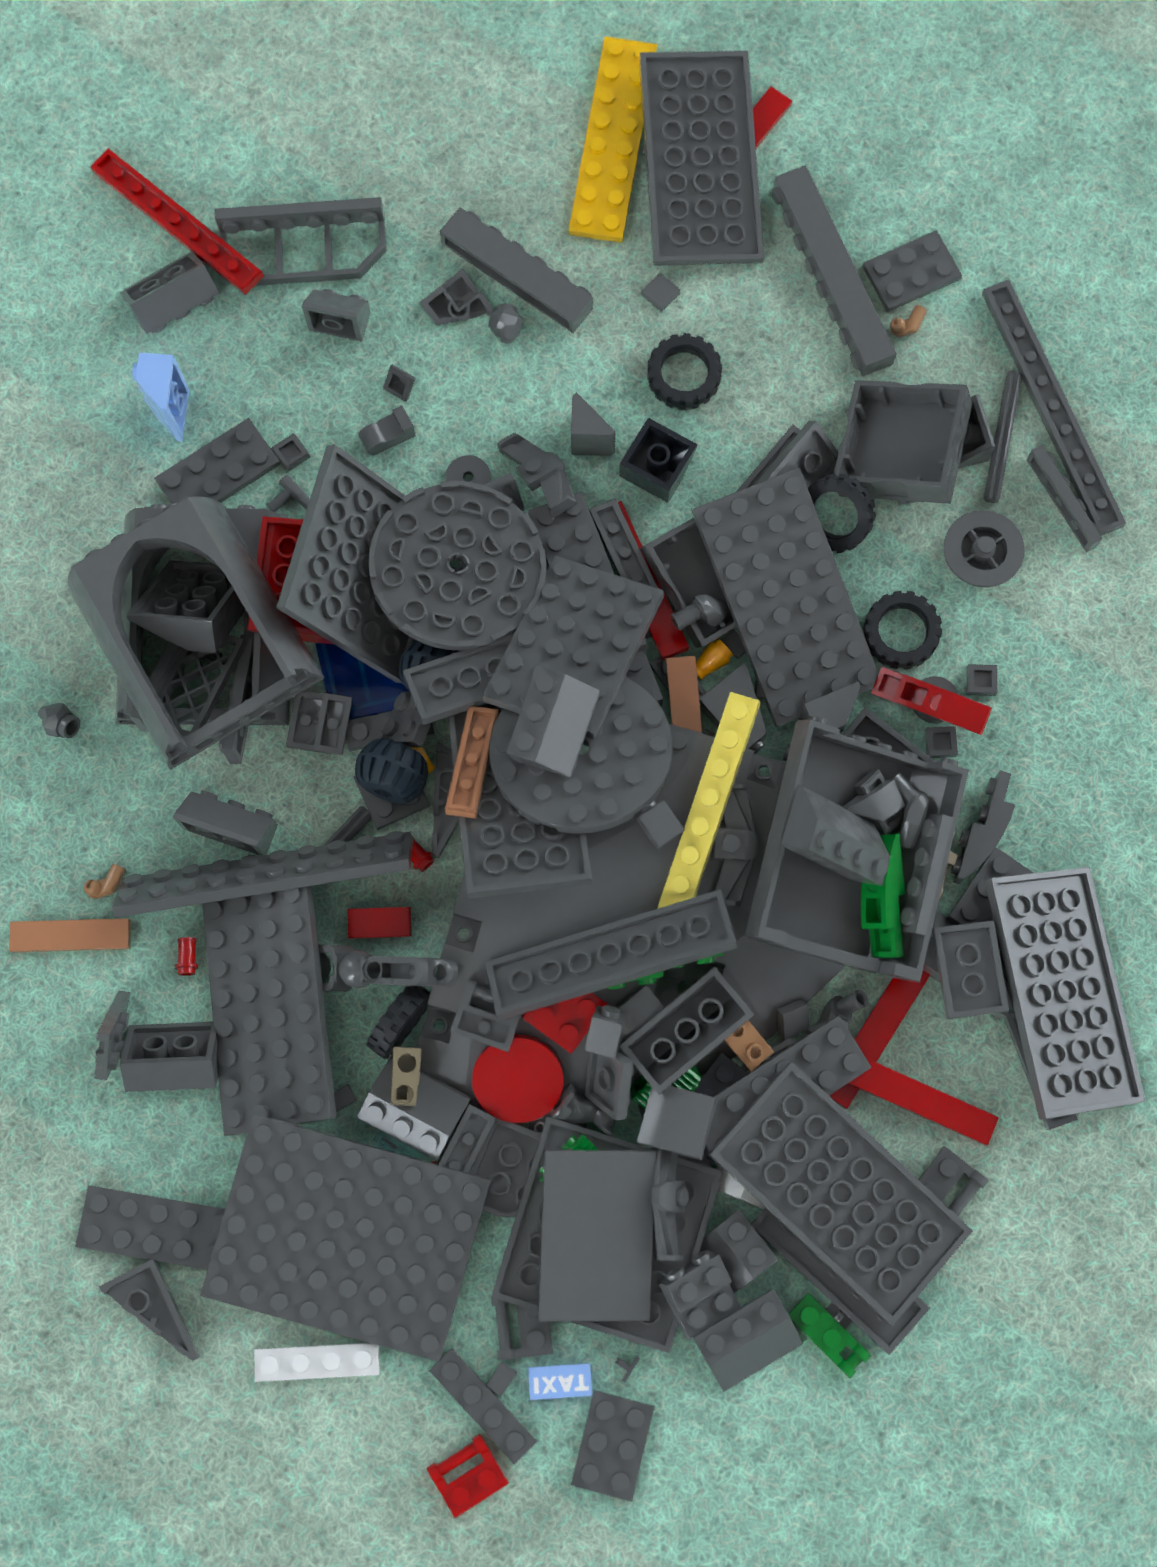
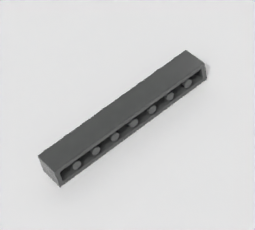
(834, 271)

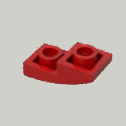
(379, 922)

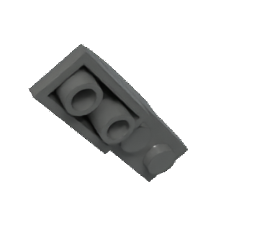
(983, 838)

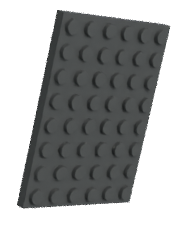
(345, 1237)

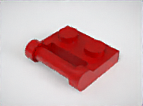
(474, 1484)

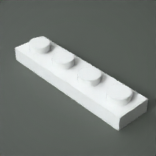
(316, 1362)

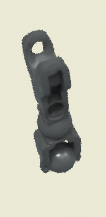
(361, 969)

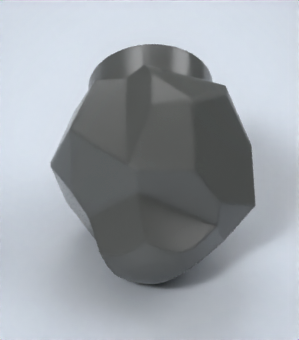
(505, 323)
(59, 720)

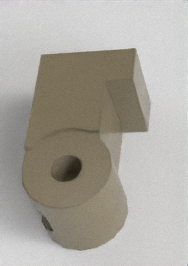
(405, 1075)

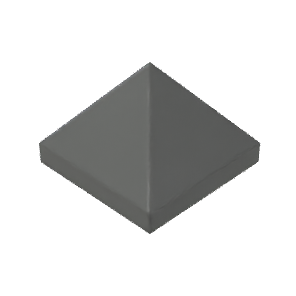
(399, 383)

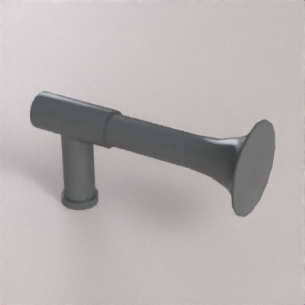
(290, 490)

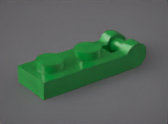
(827, 1334)

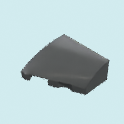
(455, 301)

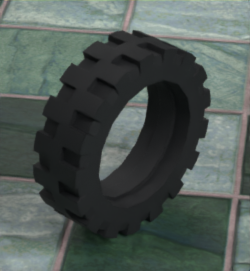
(684, 344)
(862, 502)
(902, 601)
(398, 1020)

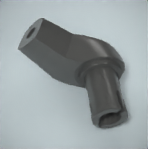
(703, 608)
(914, 813)
(841, 1007)

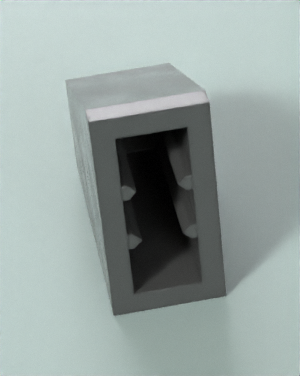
(715, 700)

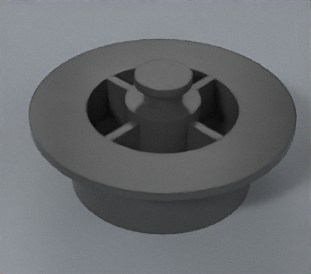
(984, 548)

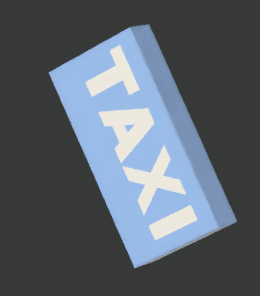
(560, 1381)

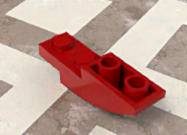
(931, 700)

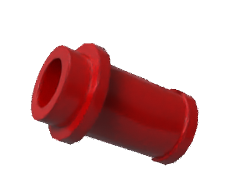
(420, 858)
(186, 956)

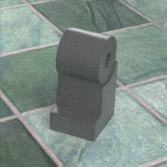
(387, 432)

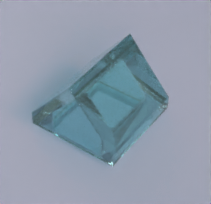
(387, 1142)

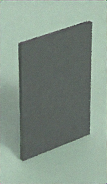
(596, 1235)

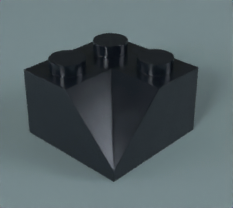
(657, 460)

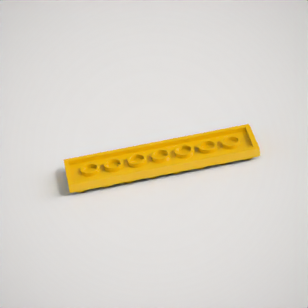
(611, 143)

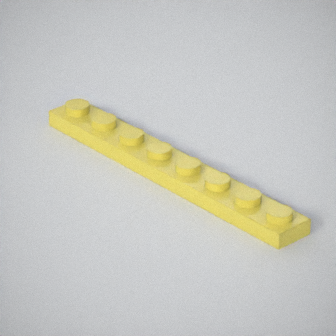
(710, 799)

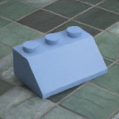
(163, 390)

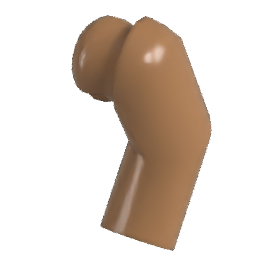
(908, 326)
(105, 886)

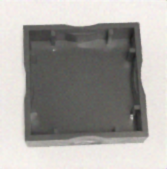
(905, 439)
(685, 572)

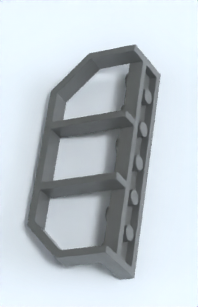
(311, 215)

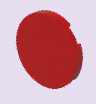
(520, 1082)

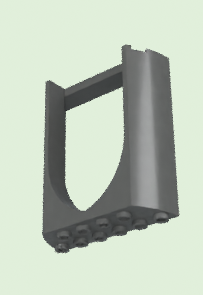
(207, 530)
(265, 668)

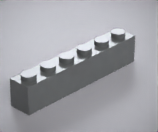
(516, 269)

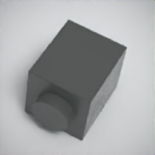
(659, 823)
(606, 1031)

